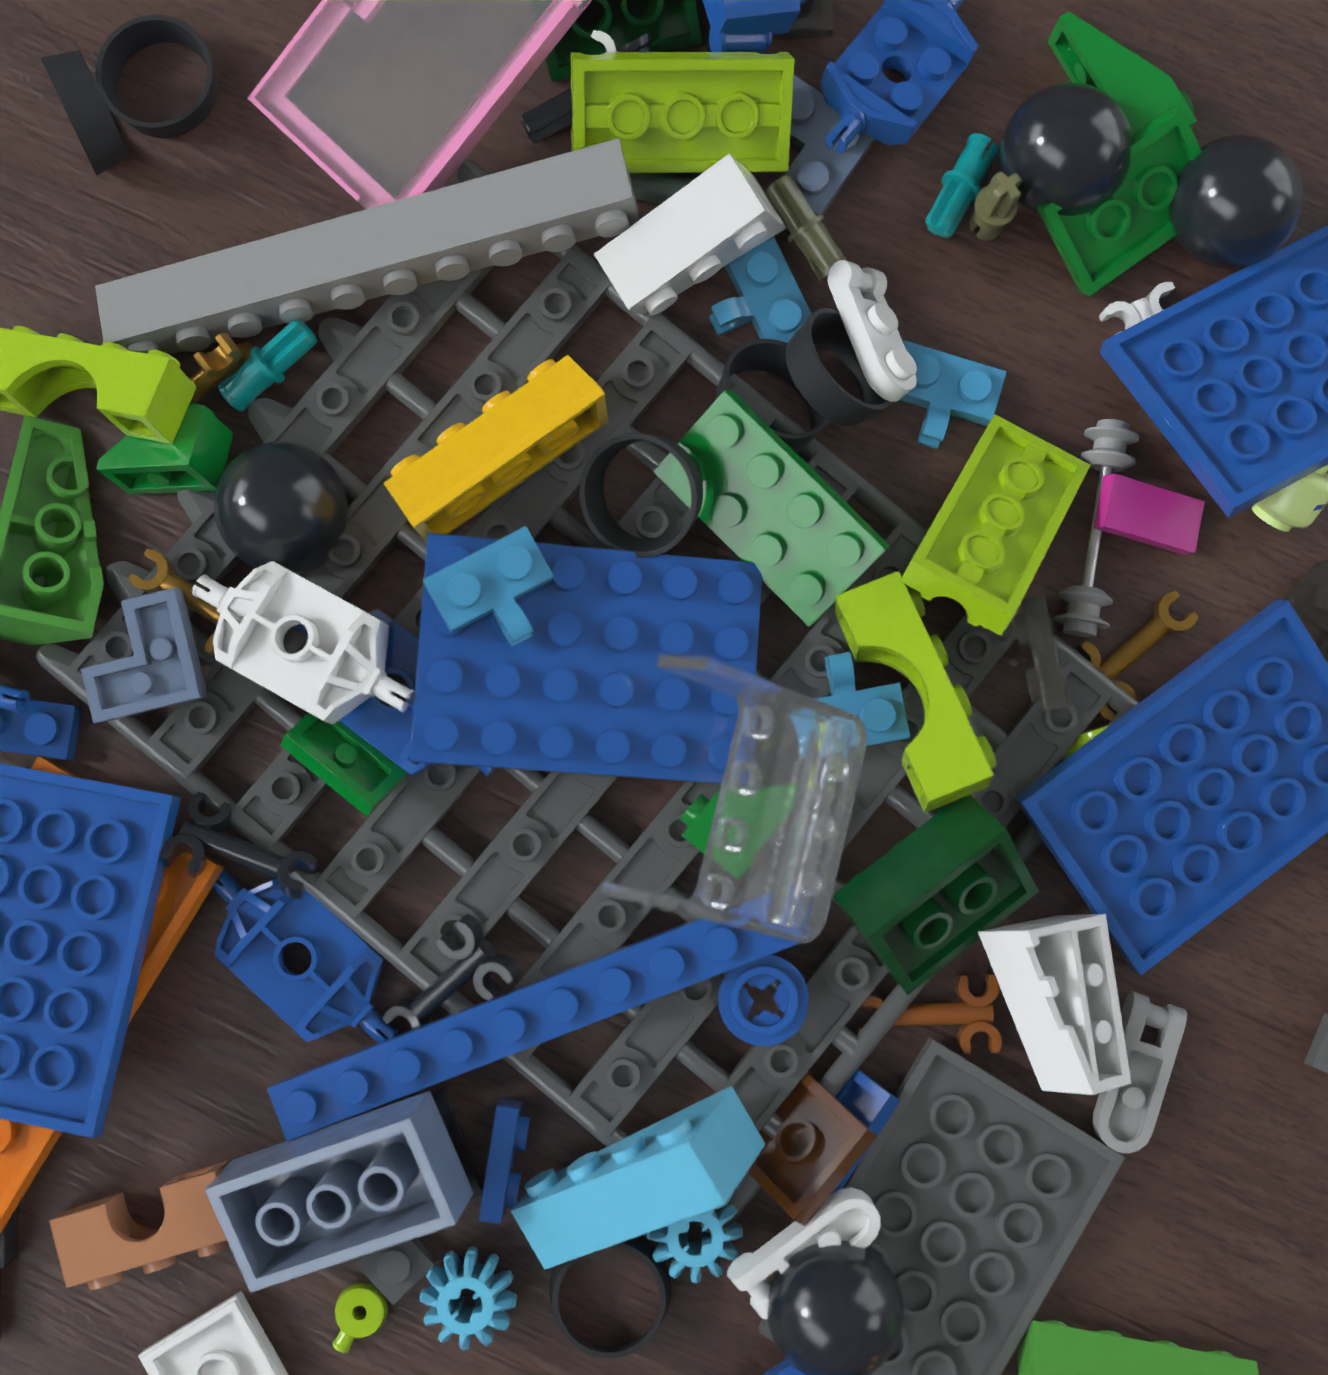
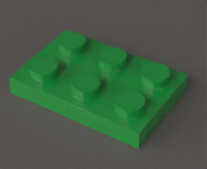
(1136, 217)

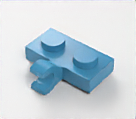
(766, 296)
(951, 388)
(490, 584)
(877, 707)

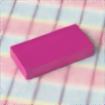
(1149, 514)

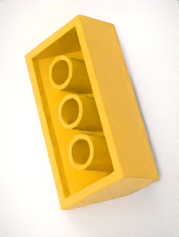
(499, 448)

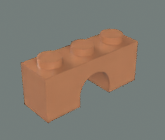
(103, 1240)

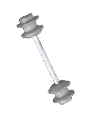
(1084, 600)

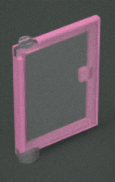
(405, 87)

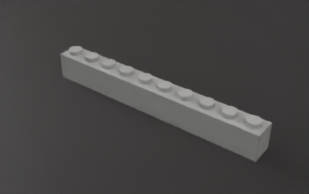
(372, 253)

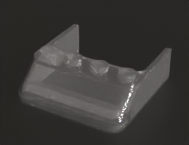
(777, 809)

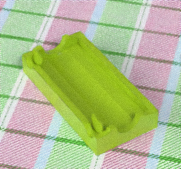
(685, 108)
(996, 524)

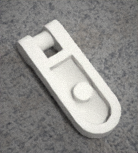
(872, 329)
(843, 1216)

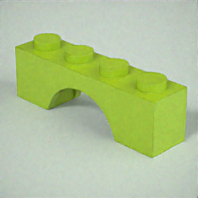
(134, 389)
(887, 628)

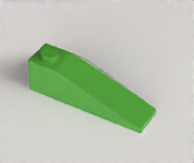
(48, 540)

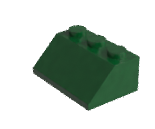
(671, 23)
(937, 891)

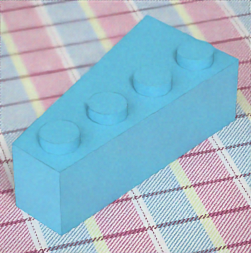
(641, 1181)

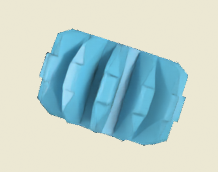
(701, 1252)
(451, 1312)

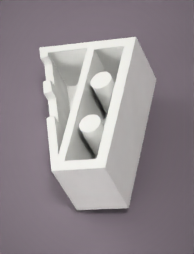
(689, 237)
(1063, 1000)

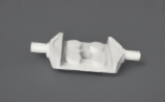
(343, 649)

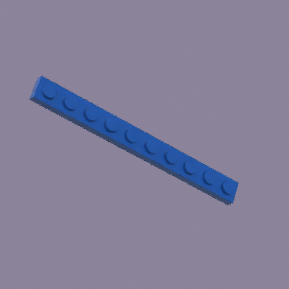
(514, 1022)

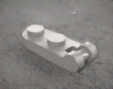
(1128, 1114)

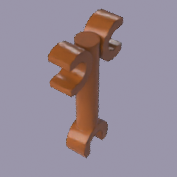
(973, 1014)

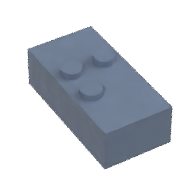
(340, 1192)

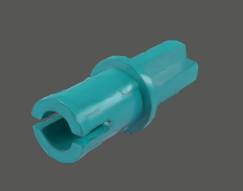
(961, 185)
(267, 365)

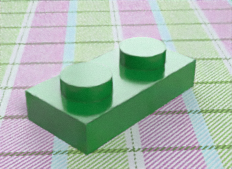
(344, 761)

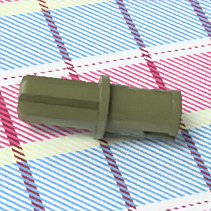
(995, 206)
(804, 226)

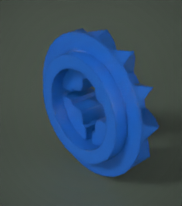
(764, 1027)

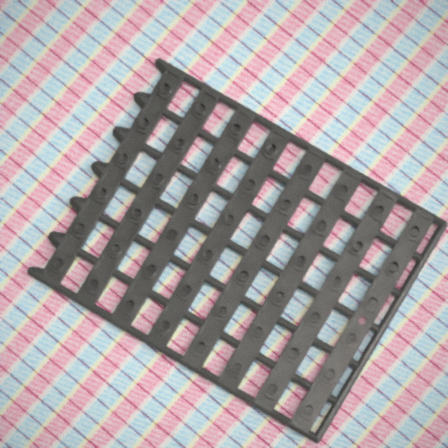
(362, 370)

